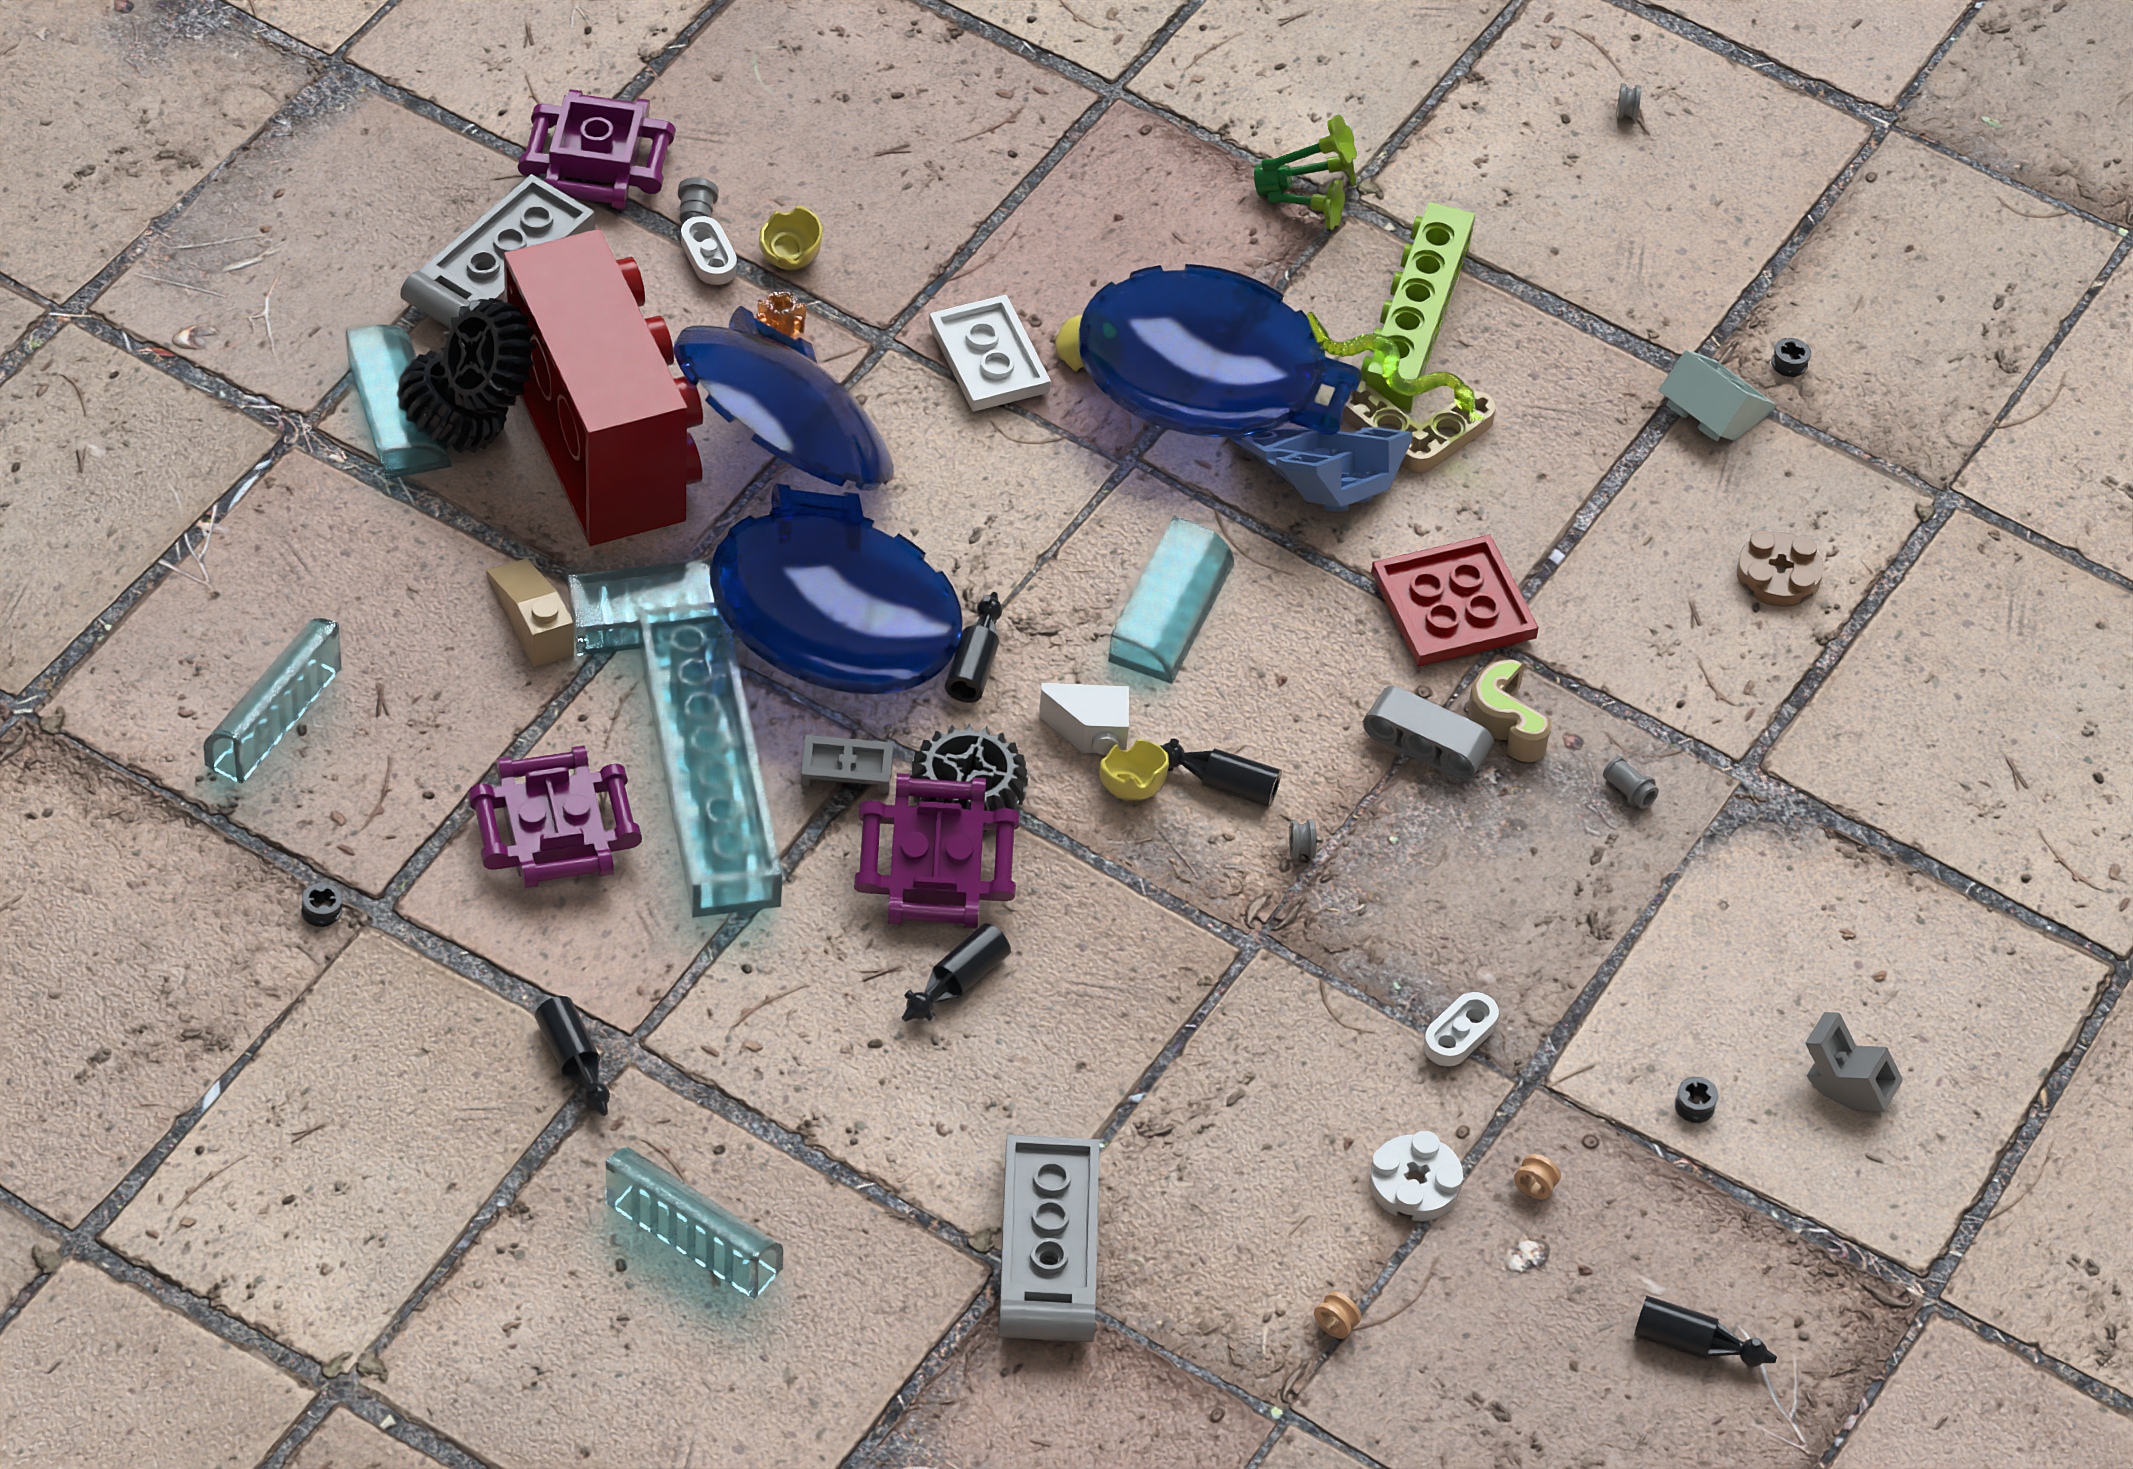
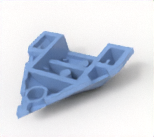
(1331, 467)

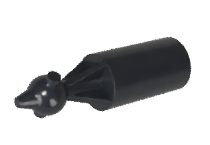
(975, 653)
(1228, 772)
(959, 971)
(573, 1049)
(1696, 1333)

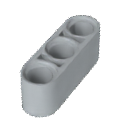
(1428, 732)

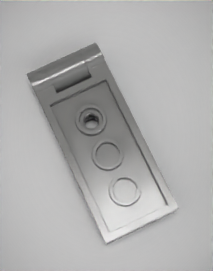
(475, 260)
(1049, 1238)

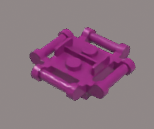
(597, 143)
(554, 817)
(936, 852)

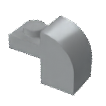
(1850, 1073)

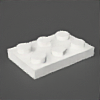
(989, 353)

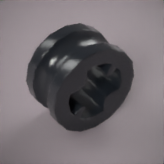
(1784, 364)
(319, 894)
(1696, 1087)

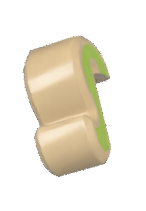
(1505, 716)

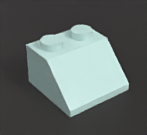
(1714, 397)

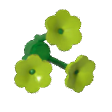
(1275, 177)

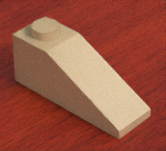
(534, 612)

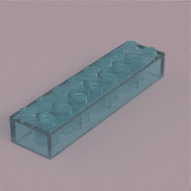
(709, 760)

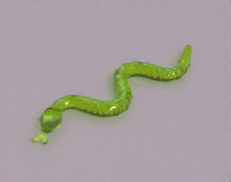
(1463, 393)

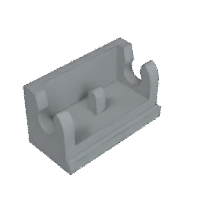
(847, 761)

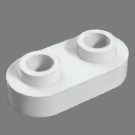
(708, 250)
(1457, 1031)

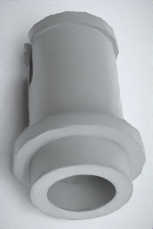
(1639, 789)

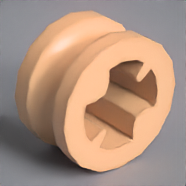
(1537, 1176)
(1337, 1314)

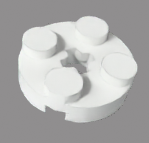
(1416, 1154)

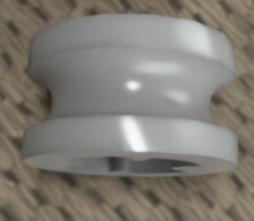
(1628, 102)
(1302, 839)

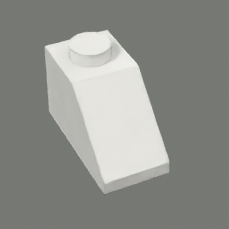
(1087, 715)

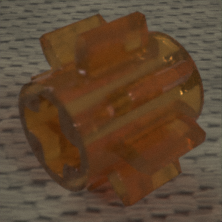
(782, 313)

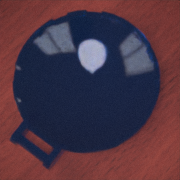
(1210, 354)
(785, 399)
(835, 596)

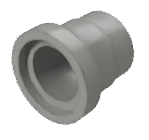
(696, 197)

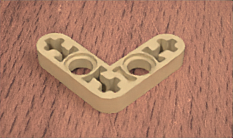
(1439, 446)

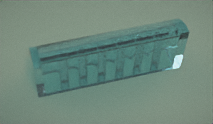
(376, 361)
(1171, 601)
(608, 602)
(275, 701)
(691, 1222)

